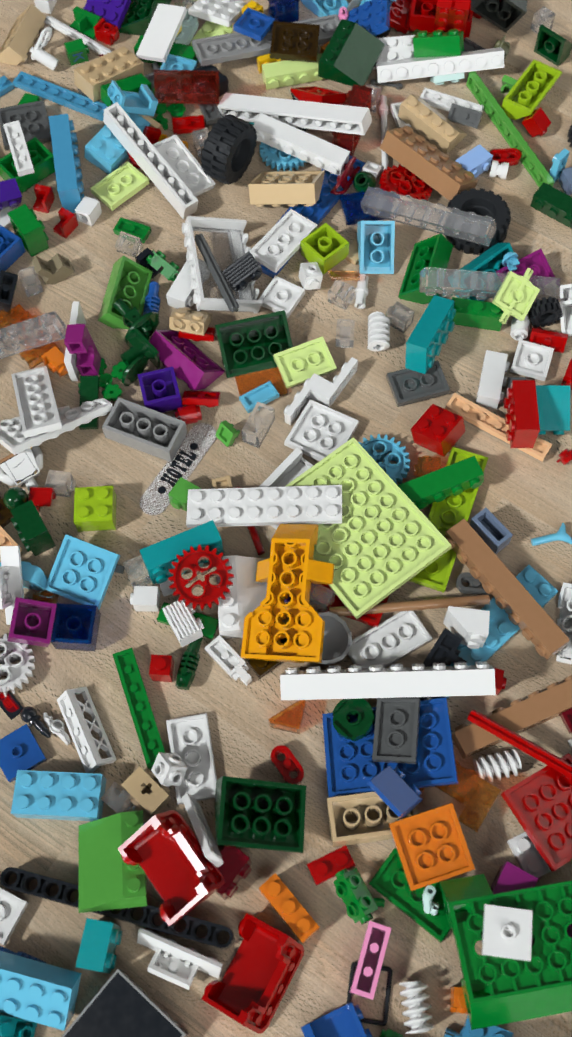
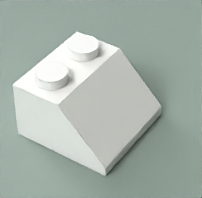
(468, 624)

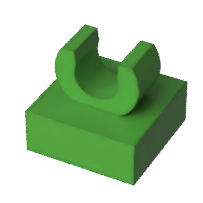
(507, 82)
(227, 433)

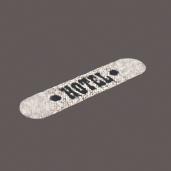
(188, 456)

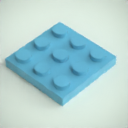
(82, 571)

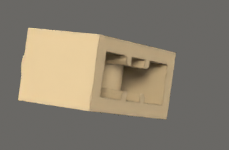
(135, 787)

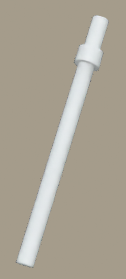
(383, 111)

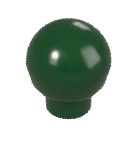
(363, 180)

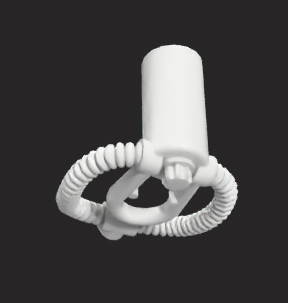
(41, 55)

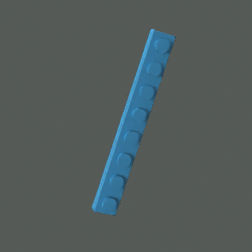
(60, 95)

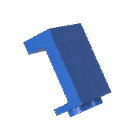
(338, 1023)

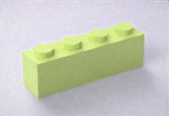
(290, 73)

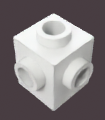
(169, 769)

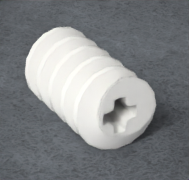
(378, 332)
(498, 765)
(416, 1006)

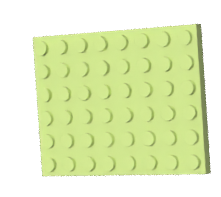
(381, 532)

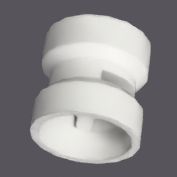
(500, 170)

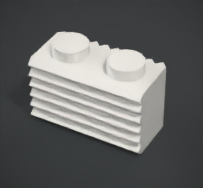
(183, 622)

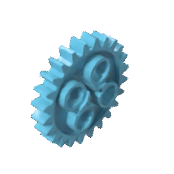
(279, 158)
(394, 471)

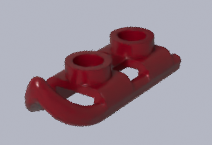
(342, 179)

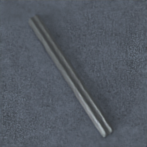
(216, 273)

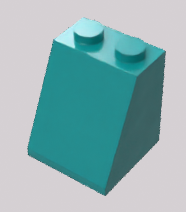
(553, 408)

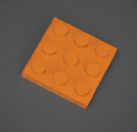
(431, 846)

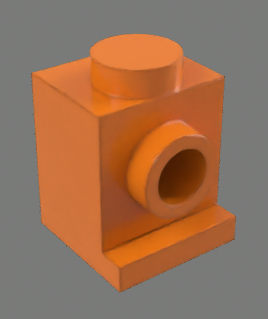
(55, 361)
(457, 1001)

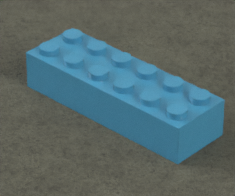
(66, 161)

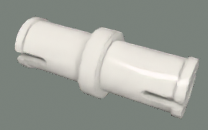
(361, 292)

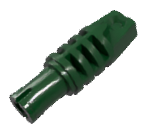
(188, 665)

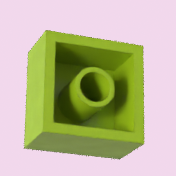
(325, 247)
(95, 508)

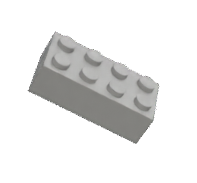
(144, 429)

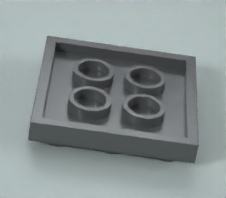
(32, 119)

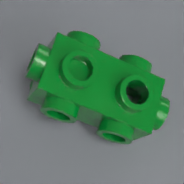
(356, 896)

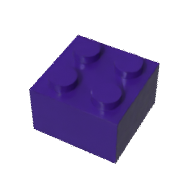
(160, 390)

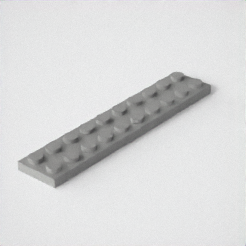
(238, 46)

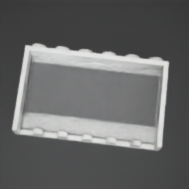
(227, 245)

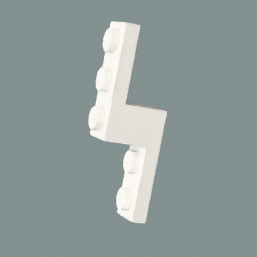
(320, 390)

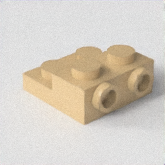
(190, 321)

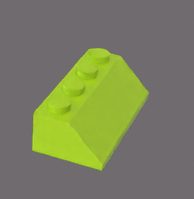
(530, 90)

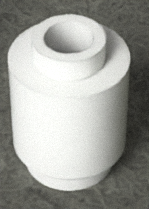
(519, 328)

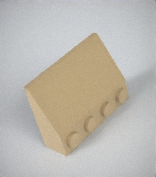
(286, 188)

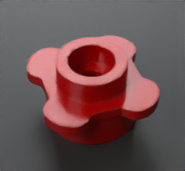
(565, 456)

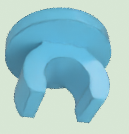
(511, 261)

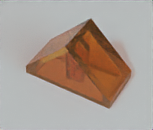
(290, 718)

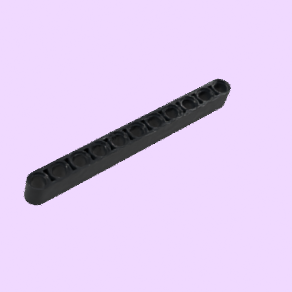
(126, 914)

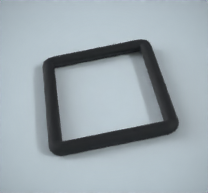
(387, 998)

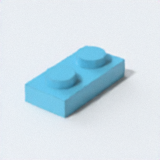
(559, 163)

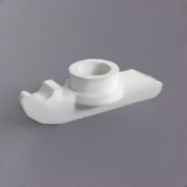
(57, 727)

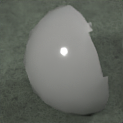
(336, 638)

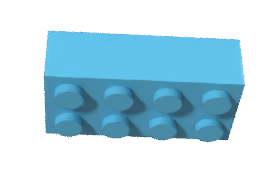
(106, 150)
(58, 795)
(37, 991)

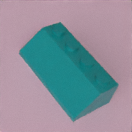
(488, 261)

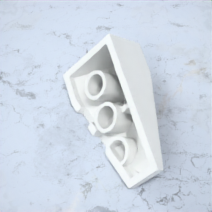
(565, 622)

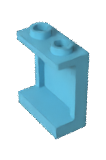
(133, 102)

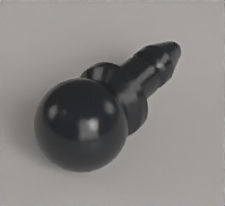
(30, 716)

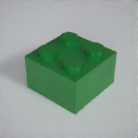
(29, 229)

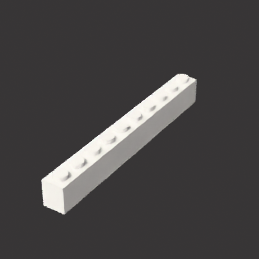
(298, 113)

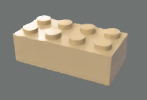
(101, 71)

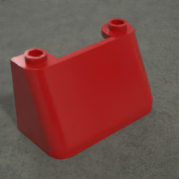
(173, 864)
(256, 975)

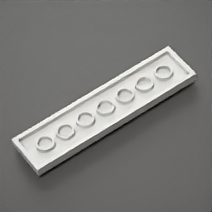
(265, 506)

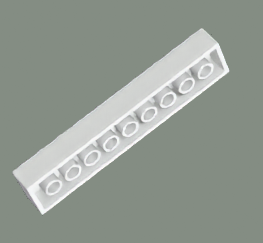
(388, 682)

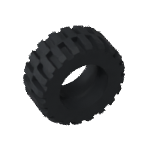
(228, 149)
(483, 204)

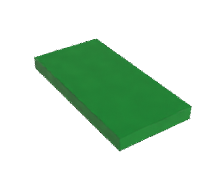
(393, 885)

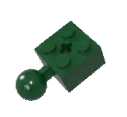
(27, 521)

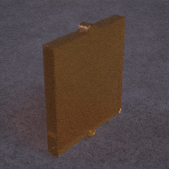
(344, 275)

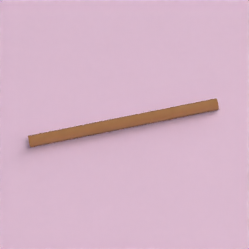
(418, 605)

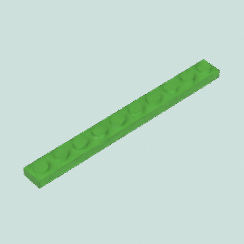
(508, 130)

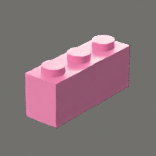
(370, 960)

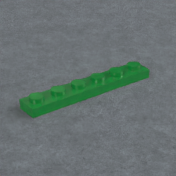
(139, 705)

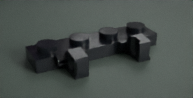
(443, 651)

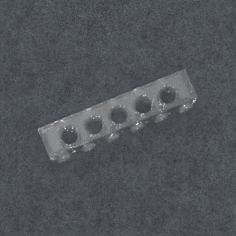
(31, 334)

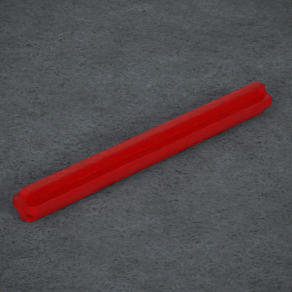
(520, 743)

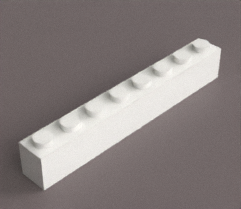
(442, 65)
(150, 160)

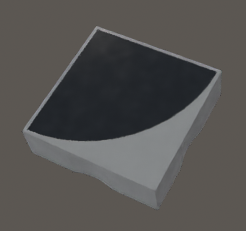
(123, 1011)

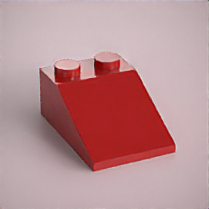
(319, 94)

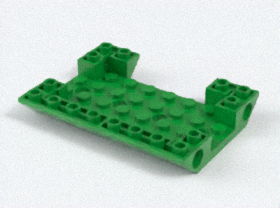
(504, 988)

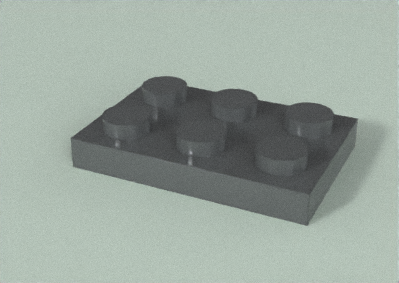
(413, 386)
(396, 730)

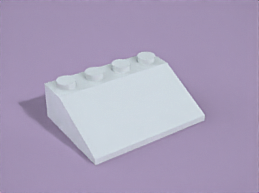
(243, 597)

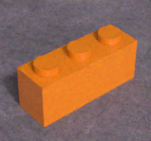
(289, 908)

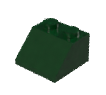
(552, 46)

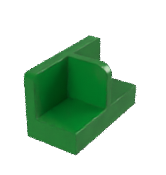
(85, 22)

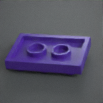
(111, 10)

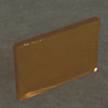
(253, 380)

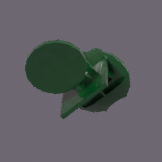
(137, 339)

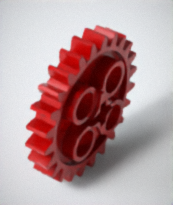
(404, 183)
(211, 592)

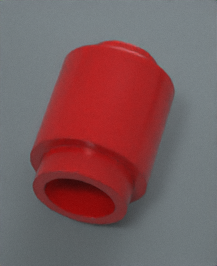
(189, 414)

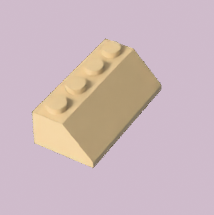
(22, 35)
(430, 123)
(360, 819)

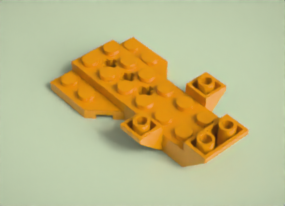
(288, 575)

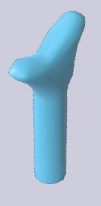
(561, 535)

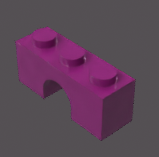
(81, 343)

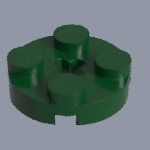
(357, 729)

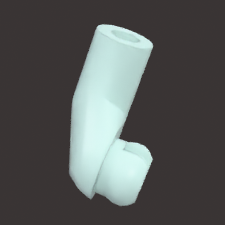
(427, 897)

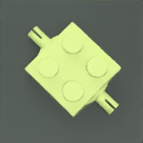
(516, 296)

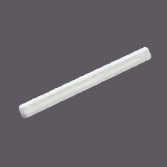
(72, 33)

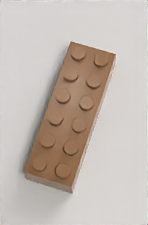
(427, 162)

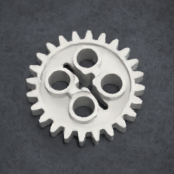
(15, 672)

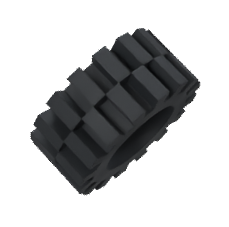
(545, 312)

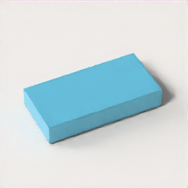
(262, 394)

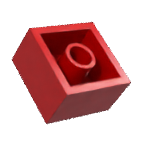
(438, 430)

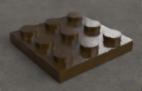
(294, 41)

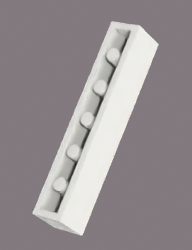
(301, 144)

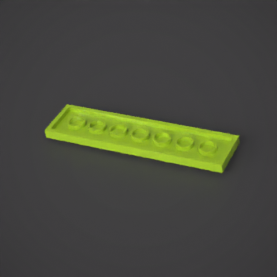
(443, 517)

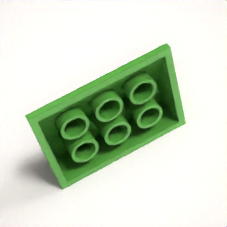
(103, 875)

